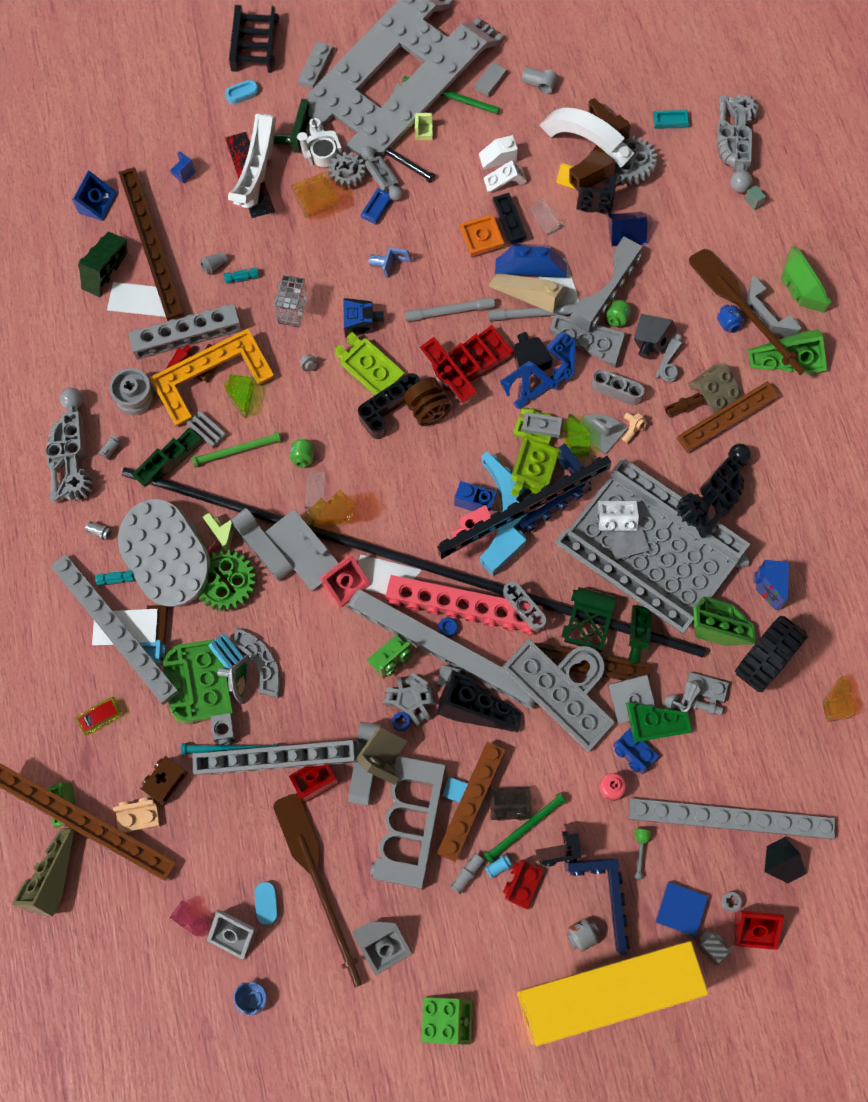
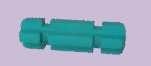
(241, 275)
(114, 577)

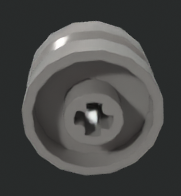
(132, 391)

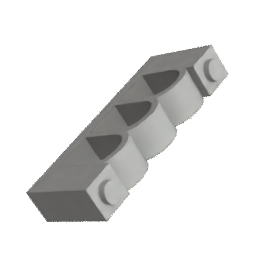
(402, 873)

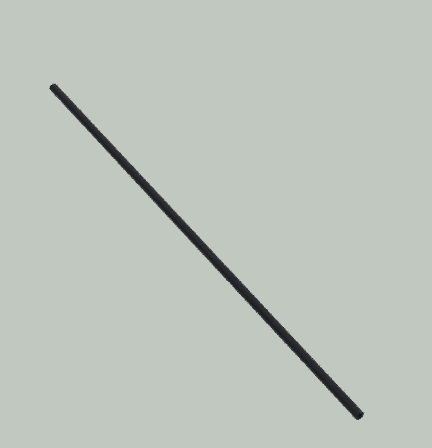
(415, 562)

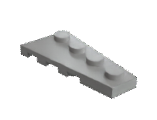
(598, 342)

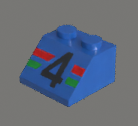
(772, 582)

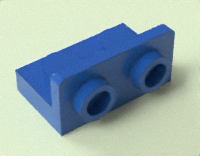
(637, 754)

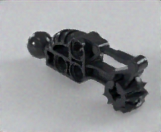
(720, 489)

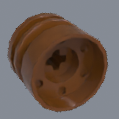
(427, 401)

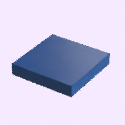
(681, 909)

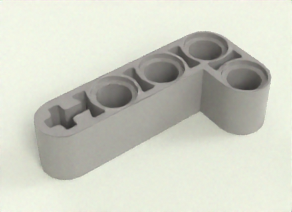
(260, 544)
(361, 780)

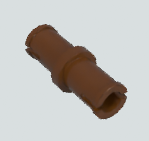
(683, 404)

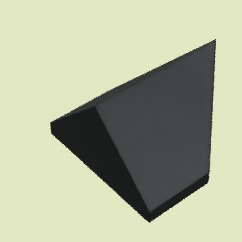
(784, 861)

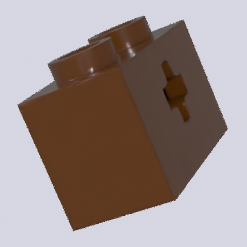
(171, 772)

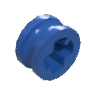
(397, 717)

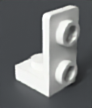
(503, 175)

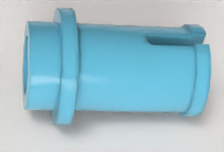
(498, 866)

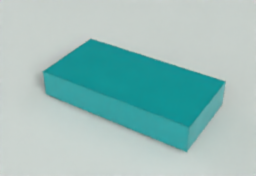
(670, 119)

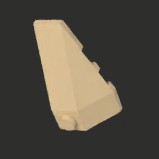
(534, 291)

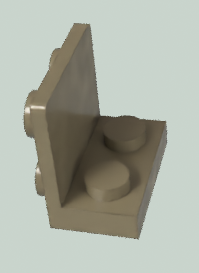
(717, 387)
(380, 754)

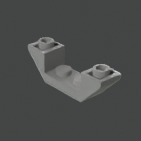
(784, 328)

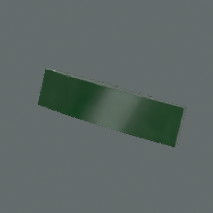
(166, 459)

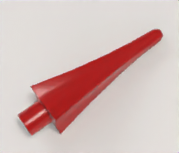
(180, 355)

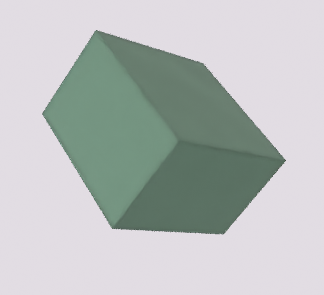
(755, 197)

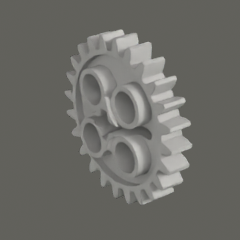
(639, 165)

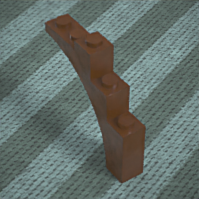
(598, 164)

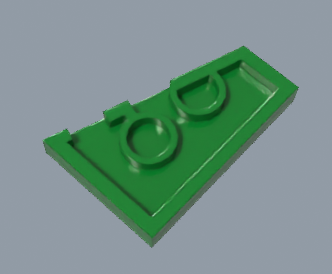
(656, 723)

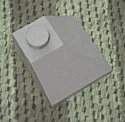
(381, 944)

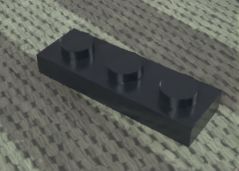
(509, 218)

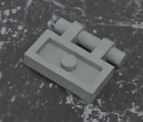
(710, 689)

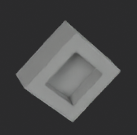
(444, 675)

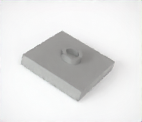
(631, 690)

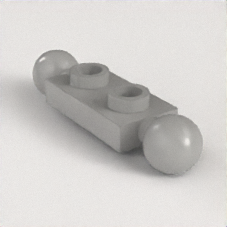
(381, 173)

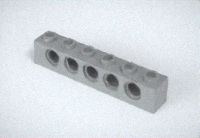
(177, 338)

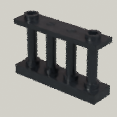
(239, 31)

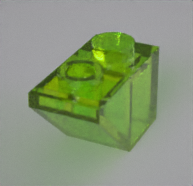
(577, 436)

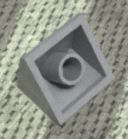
(231, 934)

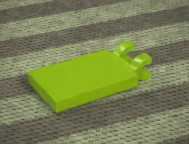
(368, 364)
(533, 466)

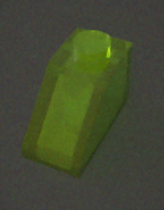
(240, 392)

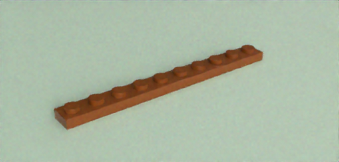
(85, 823)

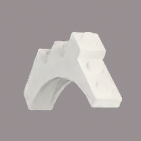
(260, 150)

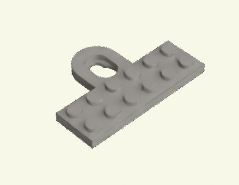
(559, 695)

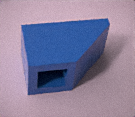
(473, 497)

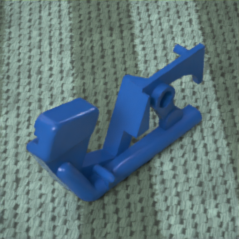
(564, 350)

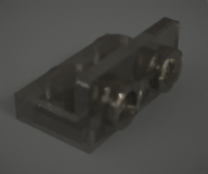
(510, 803)

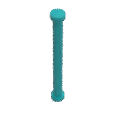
(217, 748)

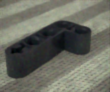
(392, 402)

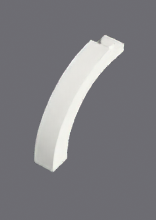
(590, 127)

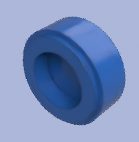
(448, 627)

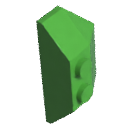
(803, 282)
(722, 623)

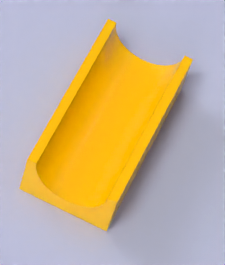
(611, 993)

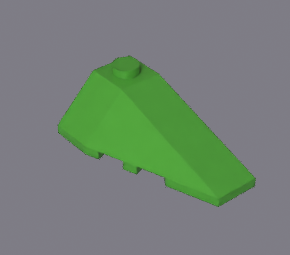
(807, 346)

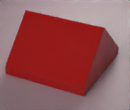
(313, 781)
(758, 929)

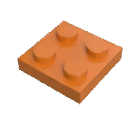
(481, 235)

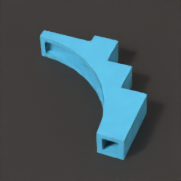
(508, 540)

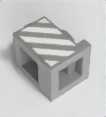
(714, 947)

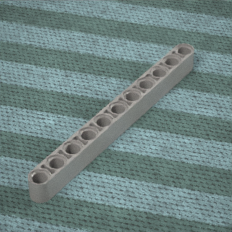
(438, 646)

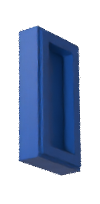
(376, 206)

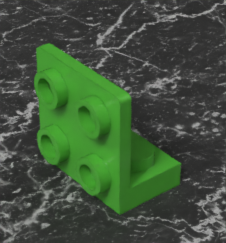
(390, 656)
(447, 1021)

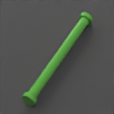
(236, 449)

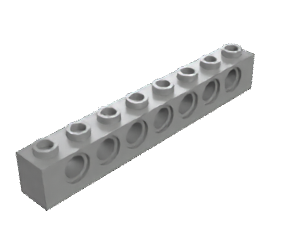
(275, 758)

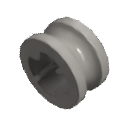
(728, 896)

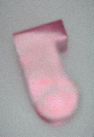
(195, 925)

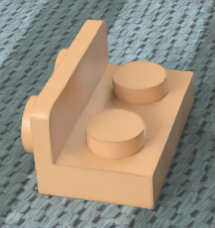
(137, 815)

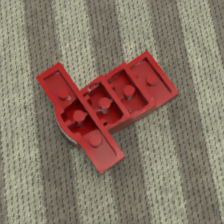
(466, 361)

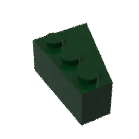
(101, 261)

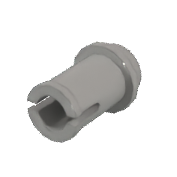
(109, 447)
(98, 530)

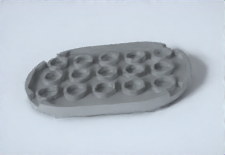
(164, 553)

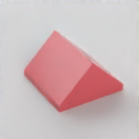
(344, 580)

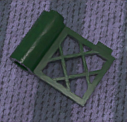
(590, 603)

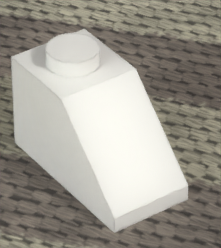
(499, 152)

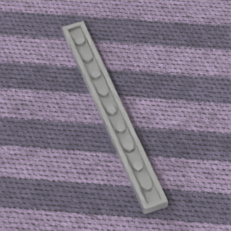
(115, 630)
(731, 819)

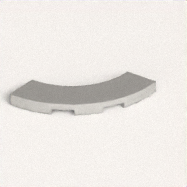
(263, 660)

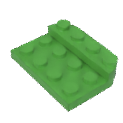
(194, 674)

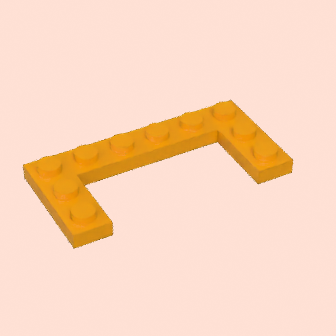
(167, 380)

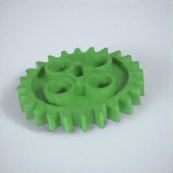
(239, 570)

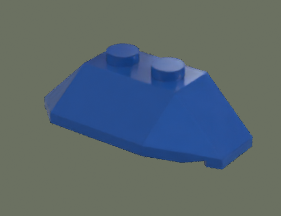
(531, 260)

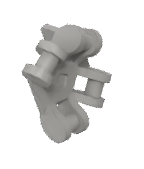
(410, 698)

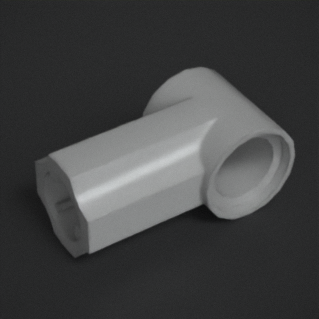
(543, 80)

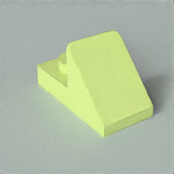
(222, 532)

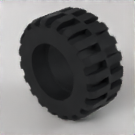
(771, 653)

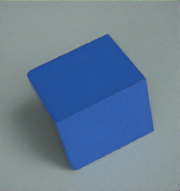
(183, 169)

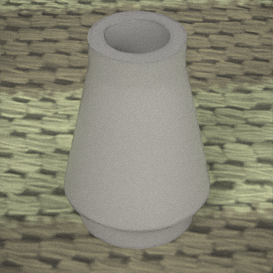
(213, 262)

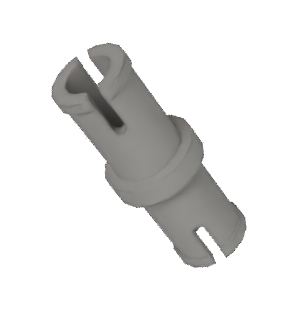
(467, 873)

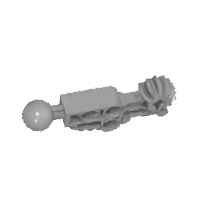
(735, 140)
(76, 481)

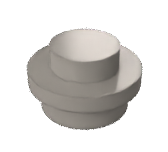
(308, 362)
(668, 372)

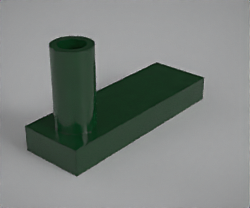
(300, 125)
(639, 632)

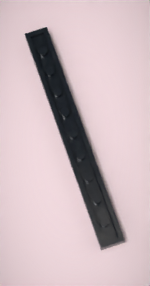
(529, 504)

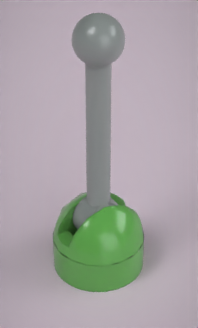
(642, 836)

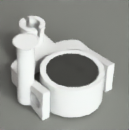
(321, 144)

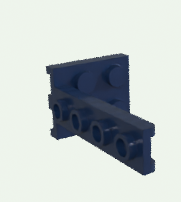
(544, 513)
(616, 897)

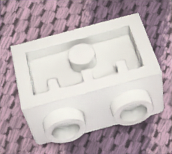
(618, 515)

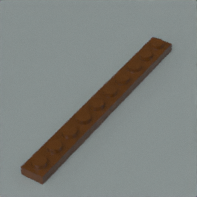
(151, 244)

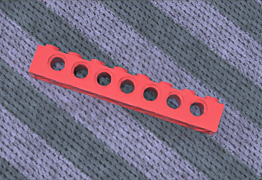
(398, 585)

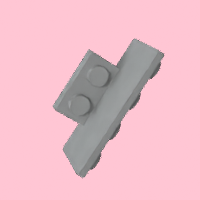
(301, 548)

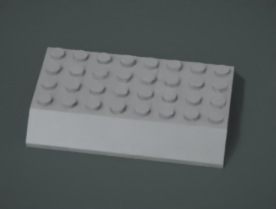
(679, 562)

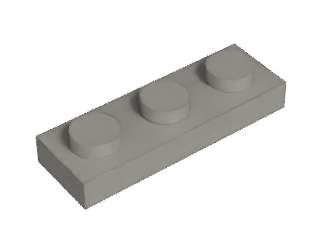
(315, 65)

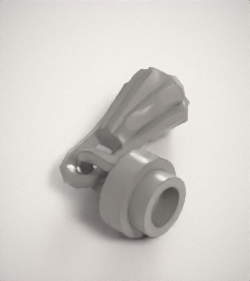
(692, 689)

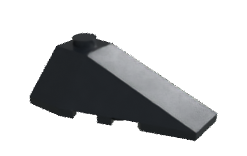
(469, 703)

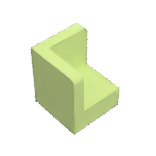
(423, 126)

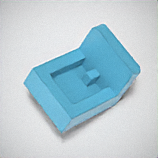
(155, 650)

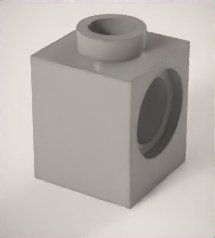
(219, 721)

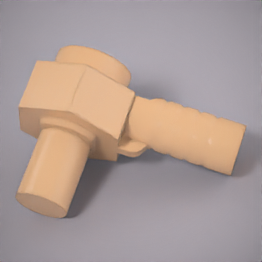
(637, 422)

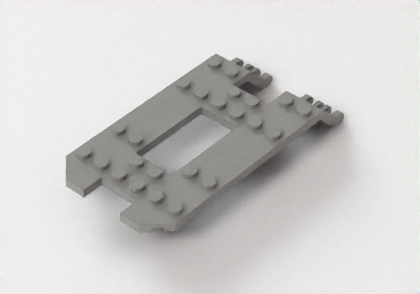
(399, 27)

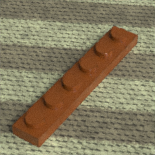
(727, 417)
(471, 802)

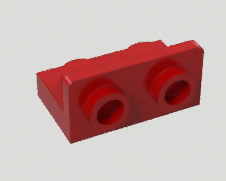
(523, 884)

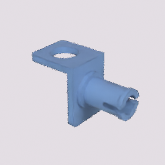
(386, 262)

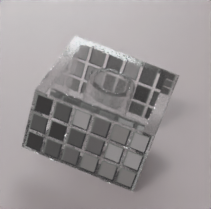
(290, 301)

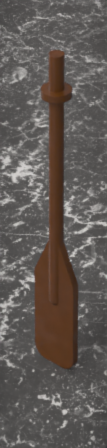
(727, 287)
(305, 852)

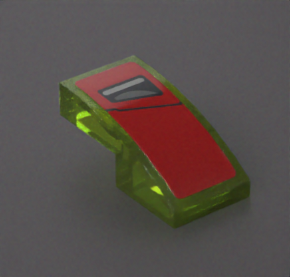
(99, 715)

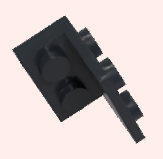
(597, 199)
(569, 852)

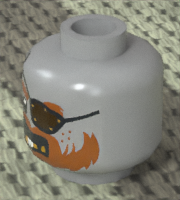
(583, 935)

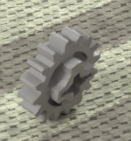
(344, 170)

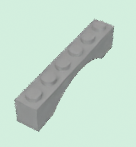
(589, 308)

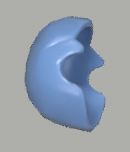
(250, 998)

